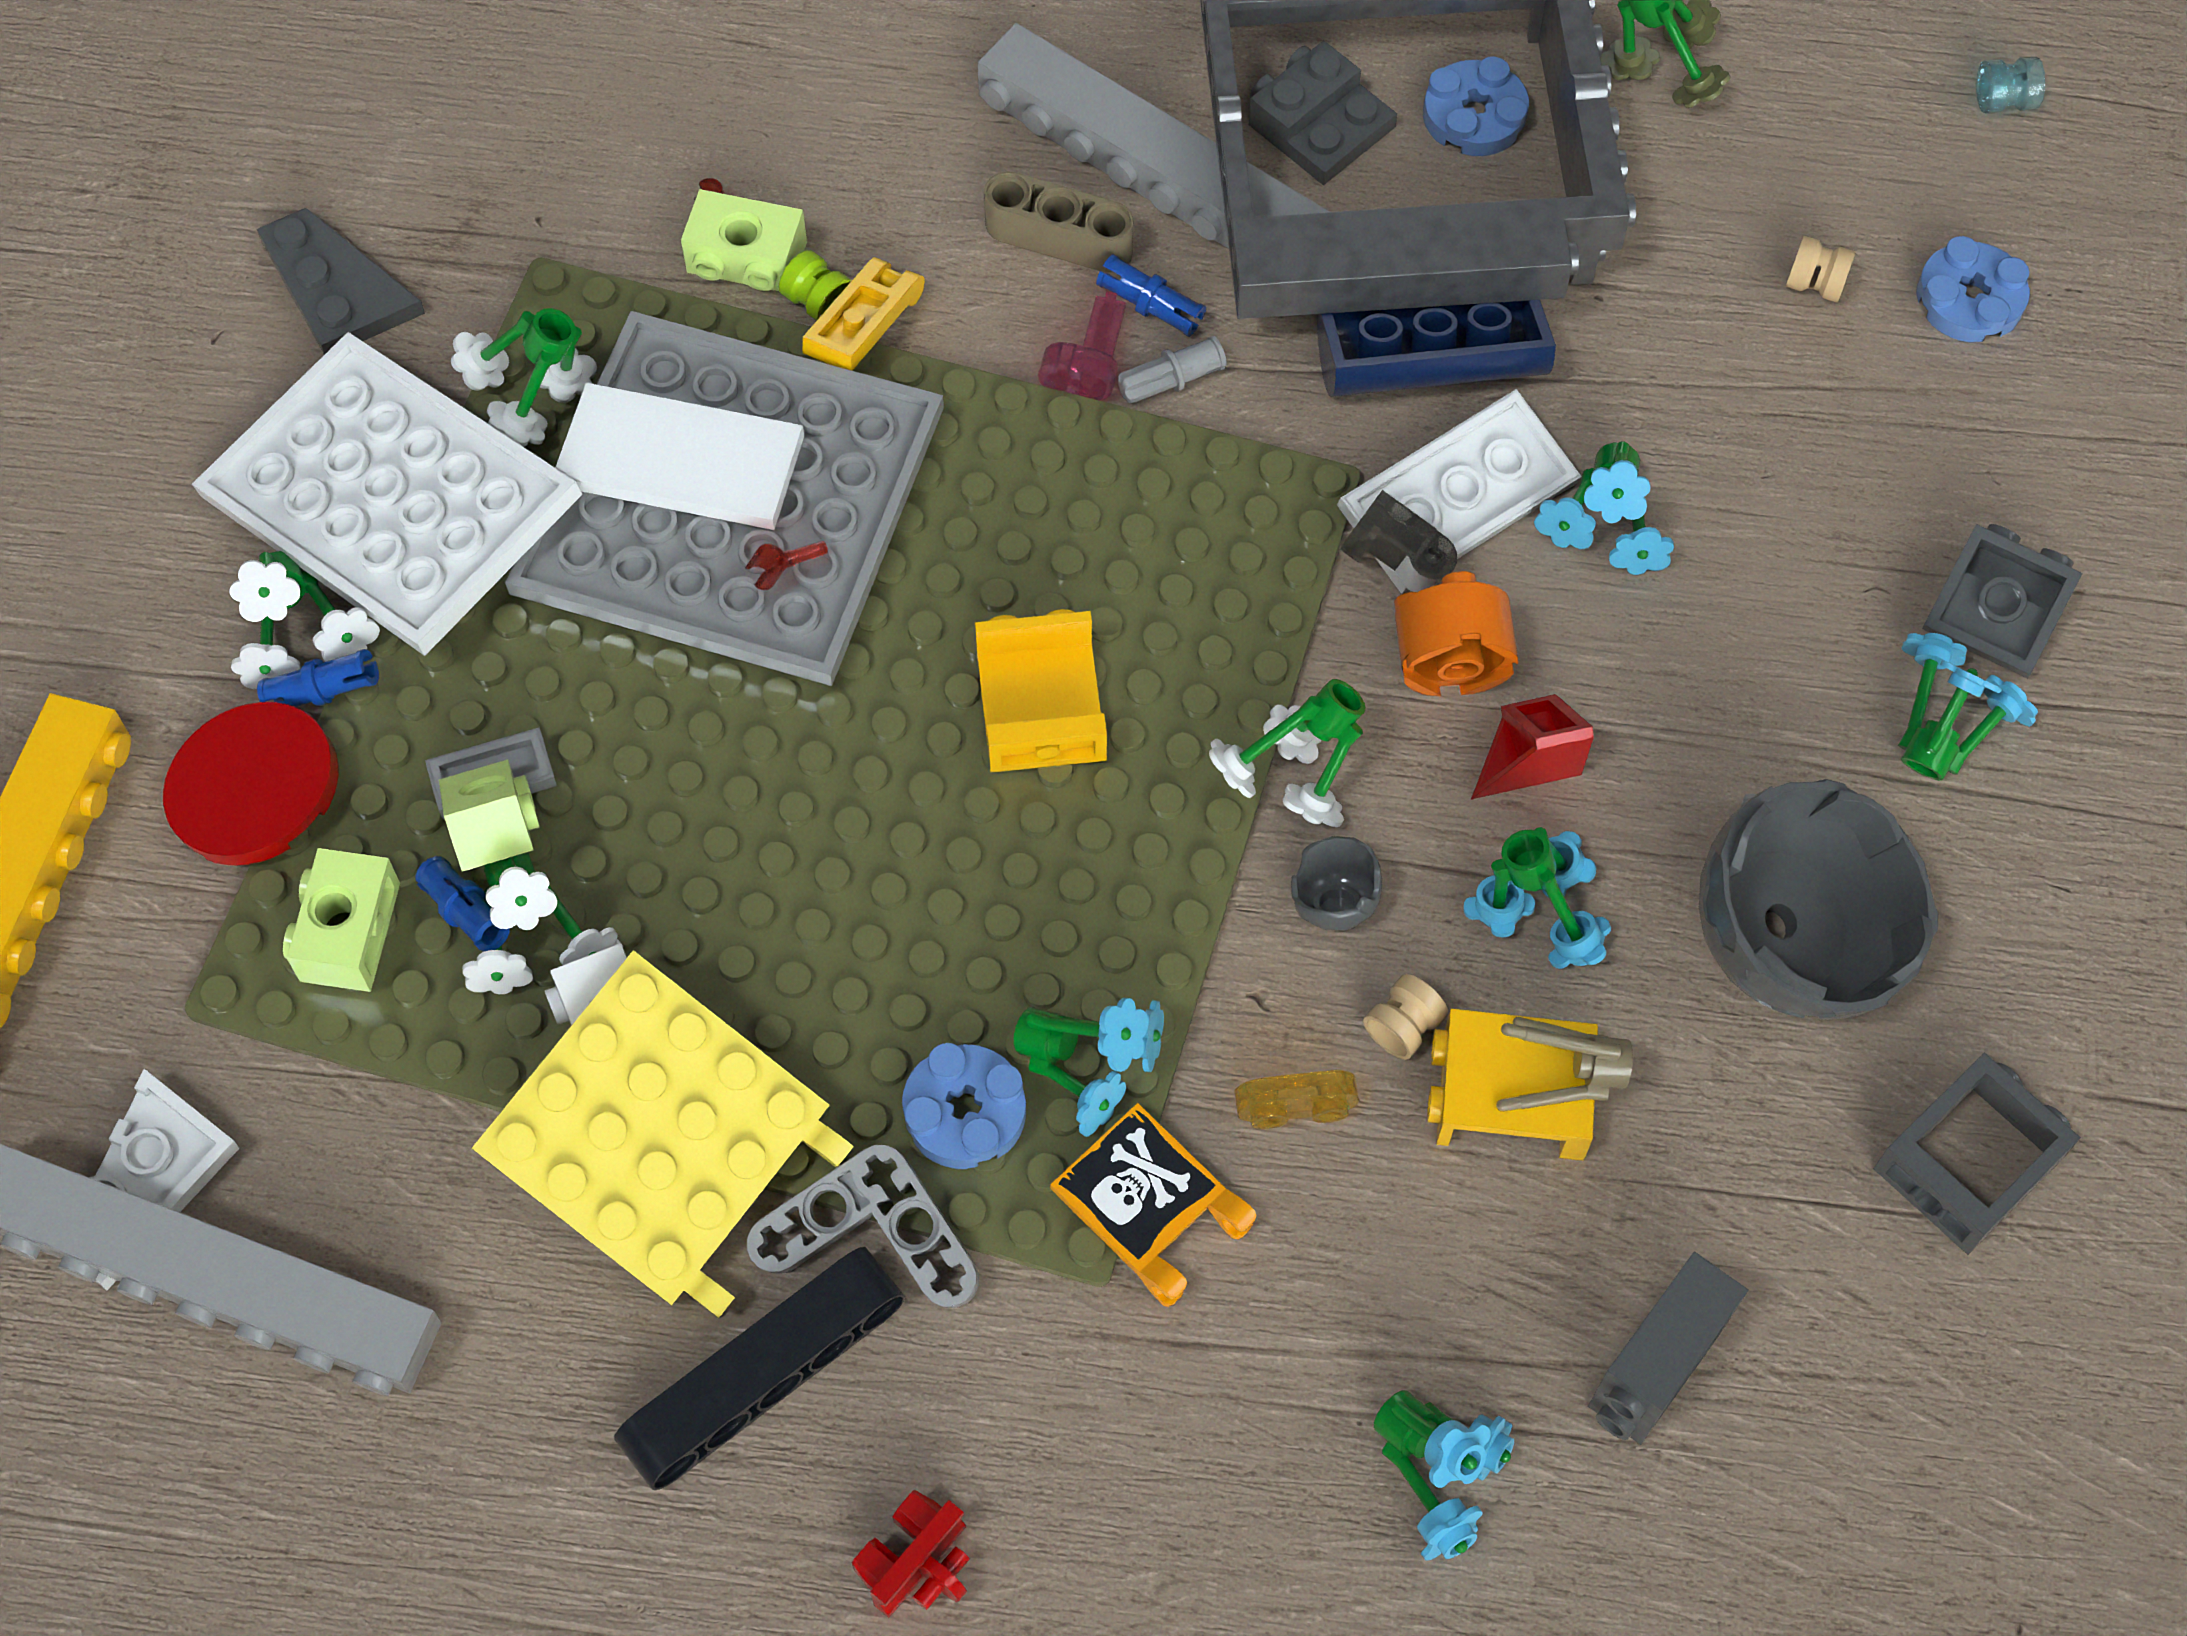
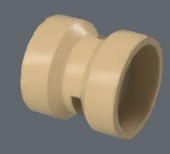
(1833, 273)
(1406, 1016)

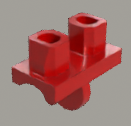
(895, 1577)

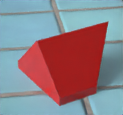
(1535, 745)

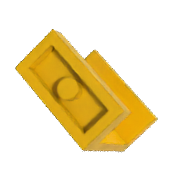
(1040, 691)
(1487, 1066)

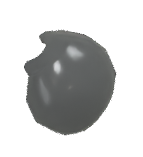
(1337, 883)

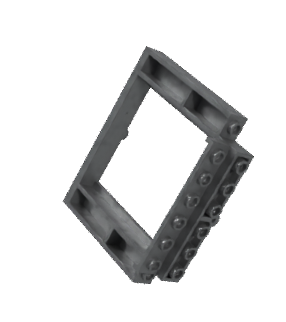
(1429, 251)

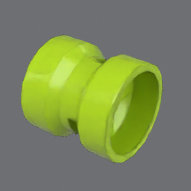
(811, 283)

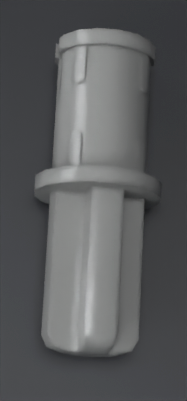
(1172, 370)

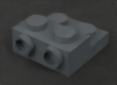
(1319, 111)
(2003, 598)

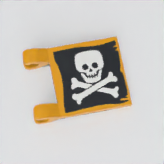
(1142, 1193)

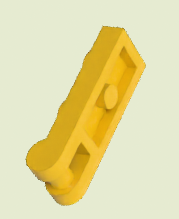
(862, 314)

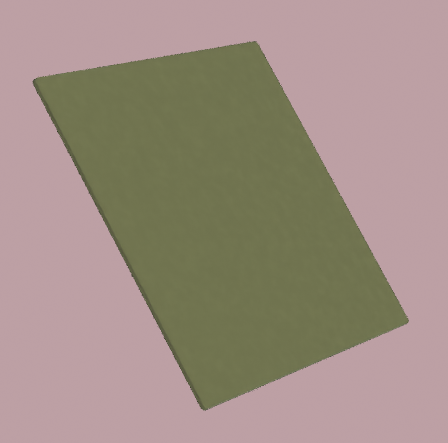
(840, 850)

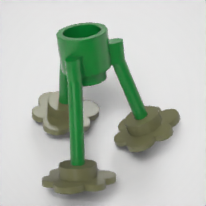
(1683, 27)

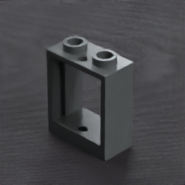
(1939, 1193)
(1666, 1349)

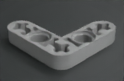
(862, 1204)

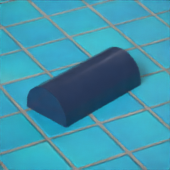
(1433, 346)

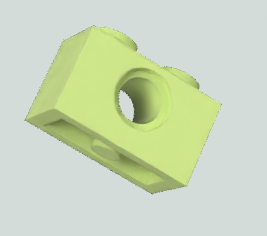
(725, 223)
(488, 814)
(349, 951)

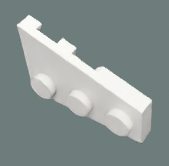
(162, 1150)

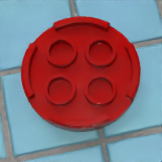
(250, 783)

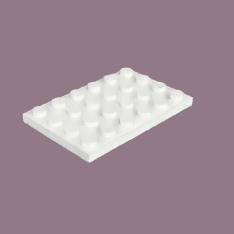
(387, 491)

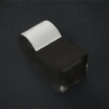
(1403, 543)

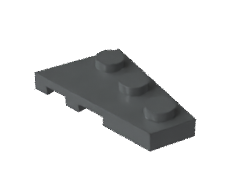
(334, 281)

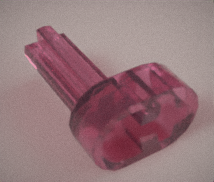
(1089, 367)

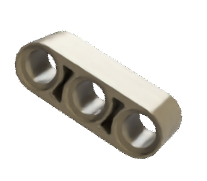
(1057, 220)

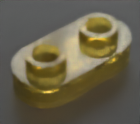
(1276, 1099)

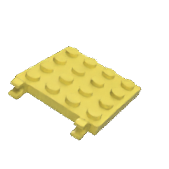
(655, 1130)

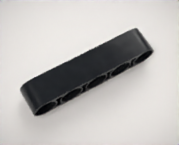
(758, 1368)

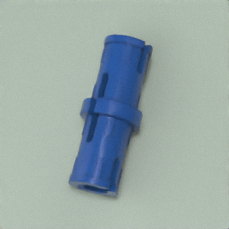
(1151, 295)
(320, 680)
(460, 903)

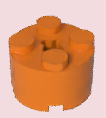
(1456, 636)

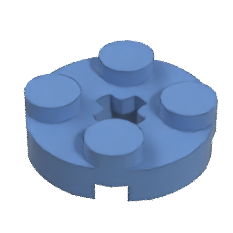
(1482, 82)
(1980, 265)
(978, 1136)

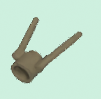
(1596, 1059)

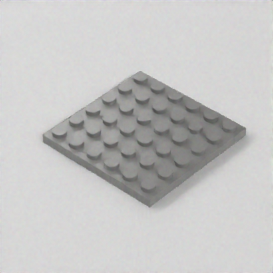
(687, 571)

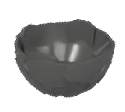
(1839, 881)

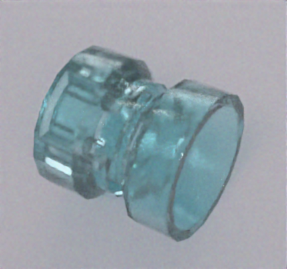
(2009, 84)

